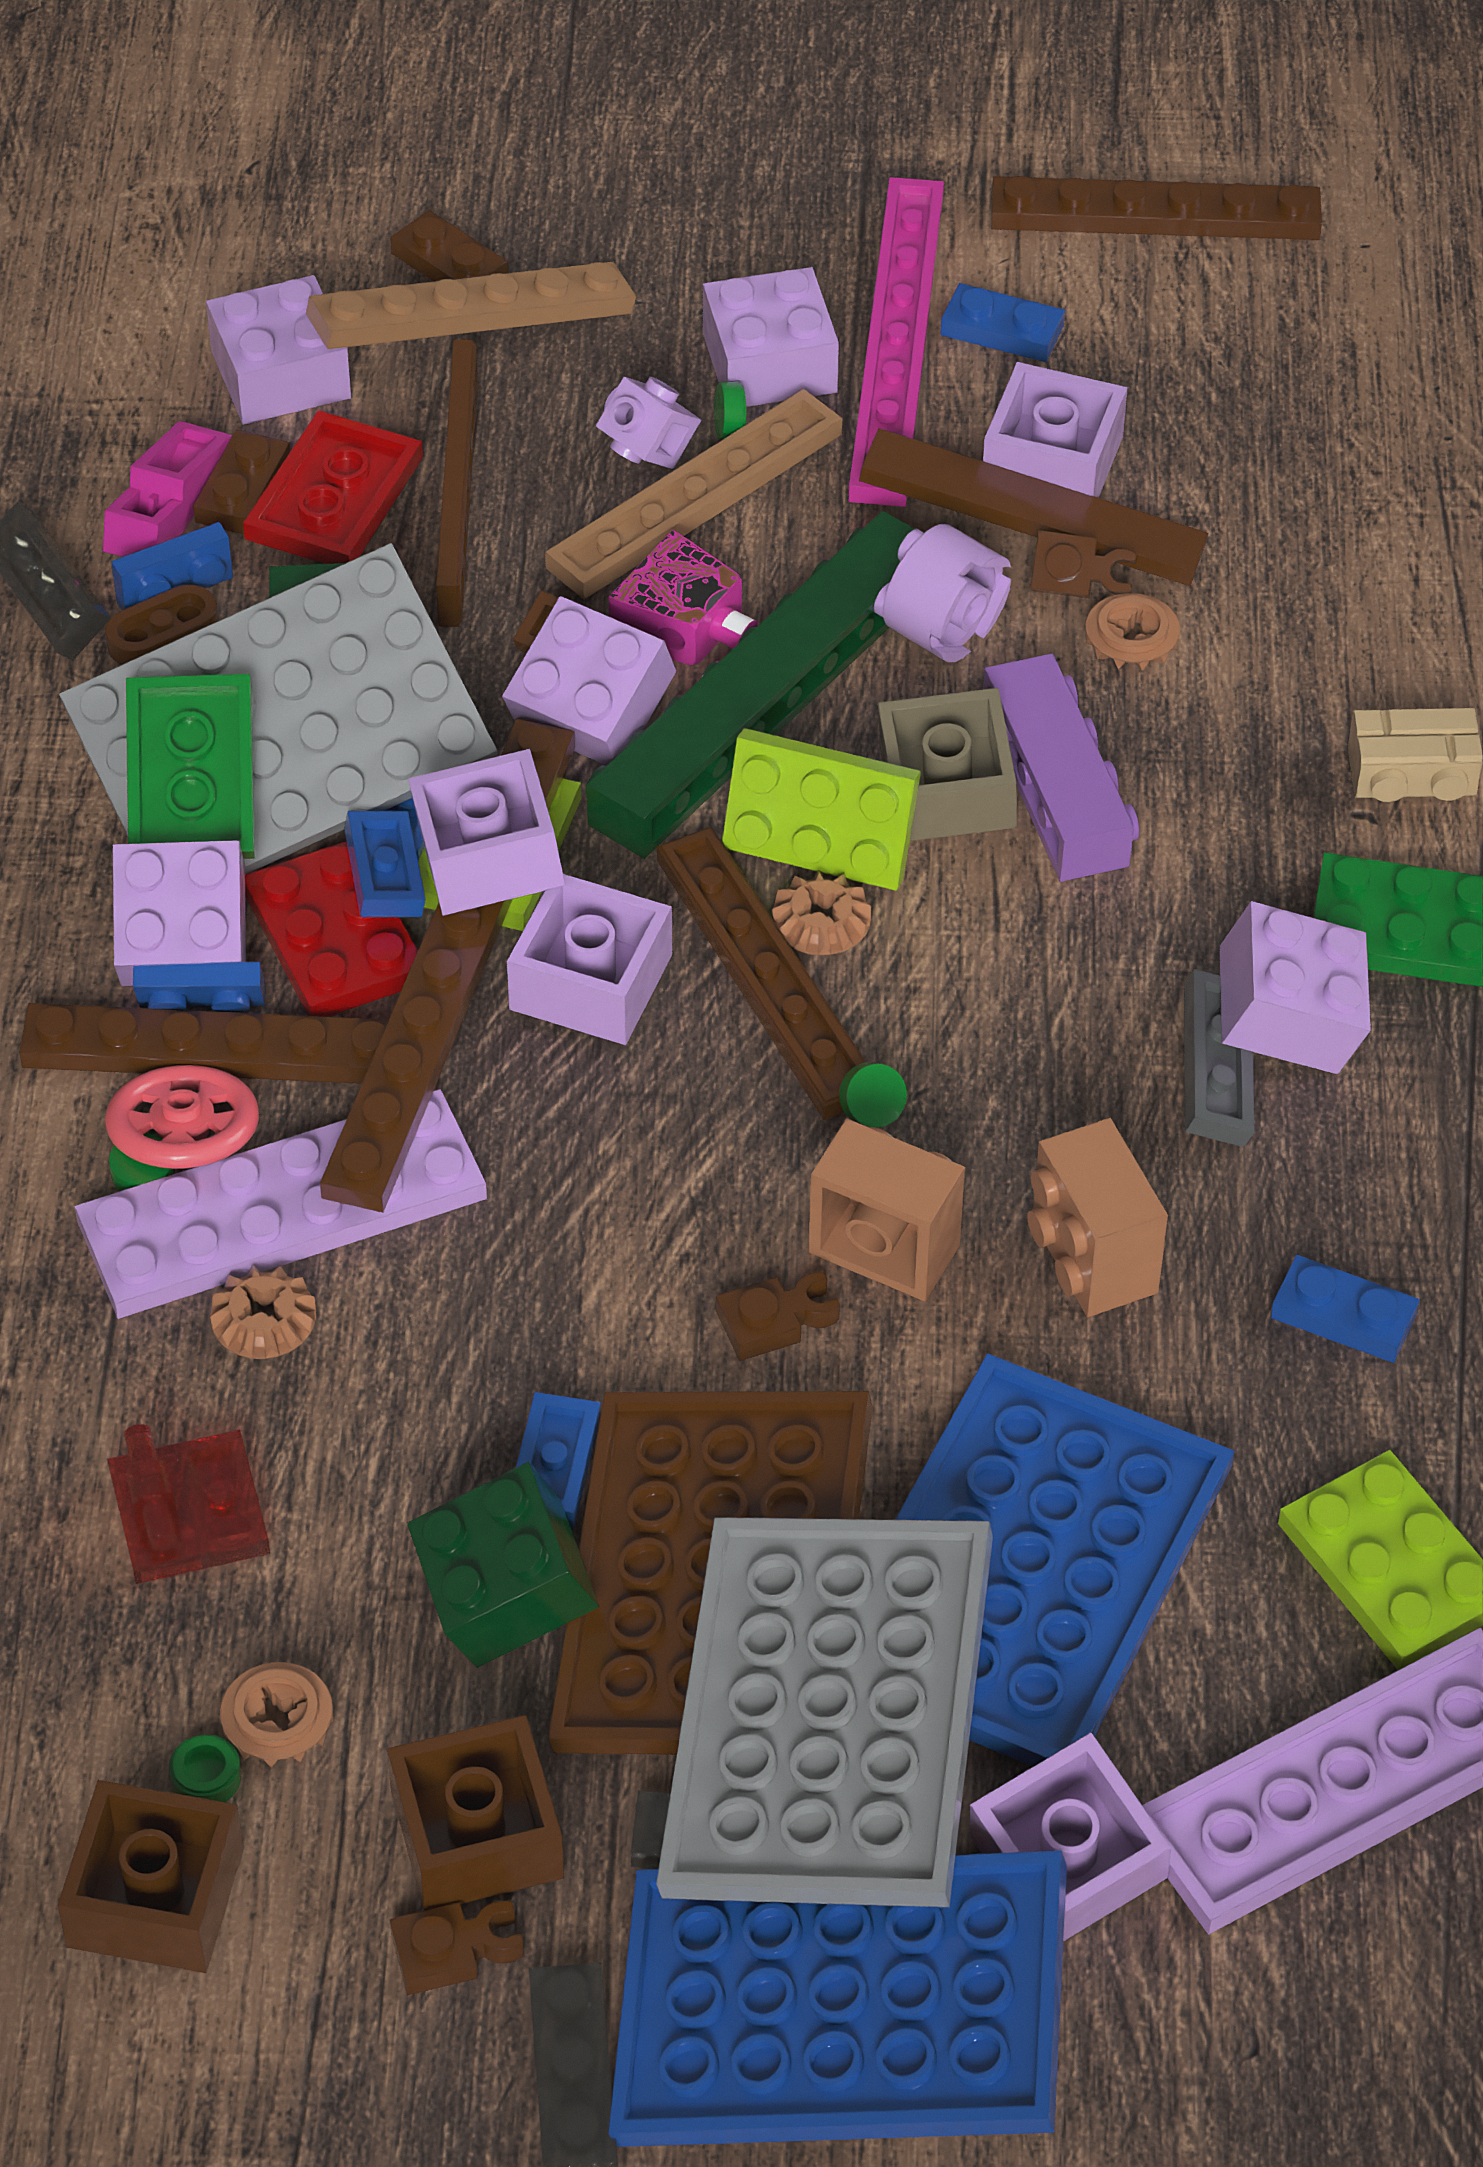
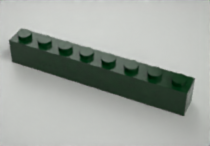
(755, 687)

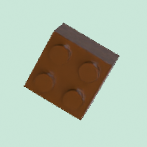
(475, 1813)
(151, 1876)

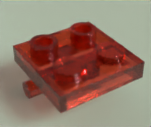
(186, 1504)

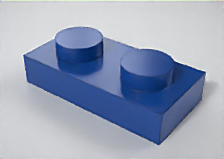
(1002, 322)
(190, 559)
(384, 864)
(215, 985)
(1345, 1308)
(561, 1445)

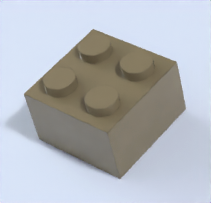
(962, 759)

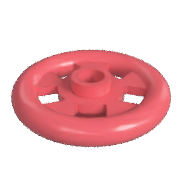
(182, 1116)

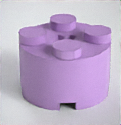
(944, 591)

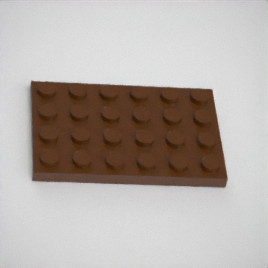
(652, 1500)

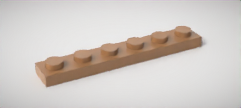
(469, 305)
(693, 493)

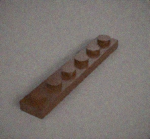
(1156, 208)
(228, 1041)

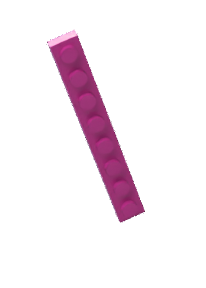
(898, 324)

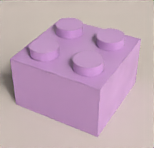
(771, 335)
(273, 352)
(1057, 428)
(590, 679)
(486, 832)
(178, 904)
(590, 959)
(1294, 988)
(1089, 1813)

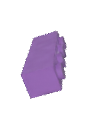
(1060, 770)

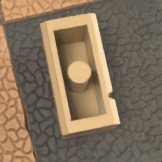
(1415, 753)

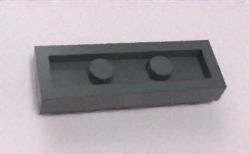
(1216, 1074)

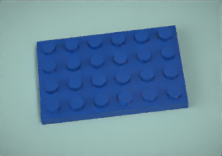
(1086, 1542)
(844, 2013)

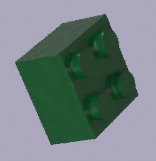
(502, 1565)

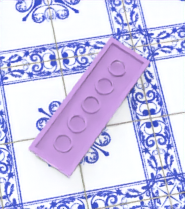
(262, 1212)
(1327, 1786)

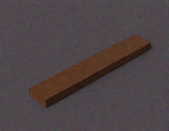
(457, 484)
(1030, 504)
(762, 965)

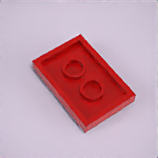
(333, 490)
(319, 937)

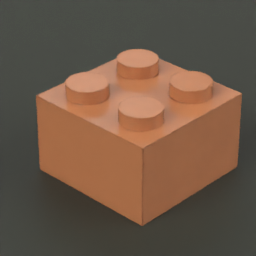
(886, 1209)
(1097, 1218)

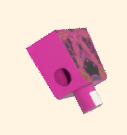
(683, 599)

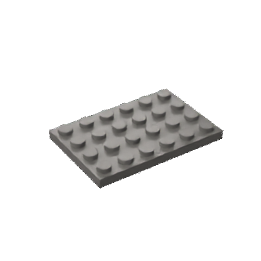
(342, 701)
(828, 1712)

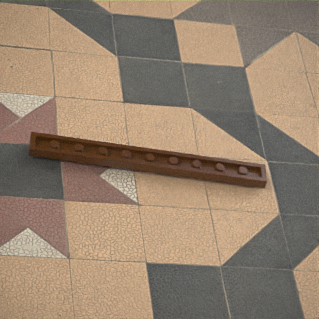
(427, 1019)

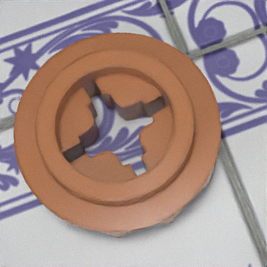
(1120, 613)
(816, 932)
(258, 1334)
(292, 1690)

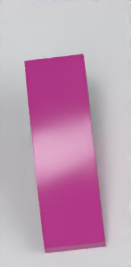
(163, 489)

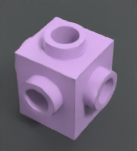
(647, 422)

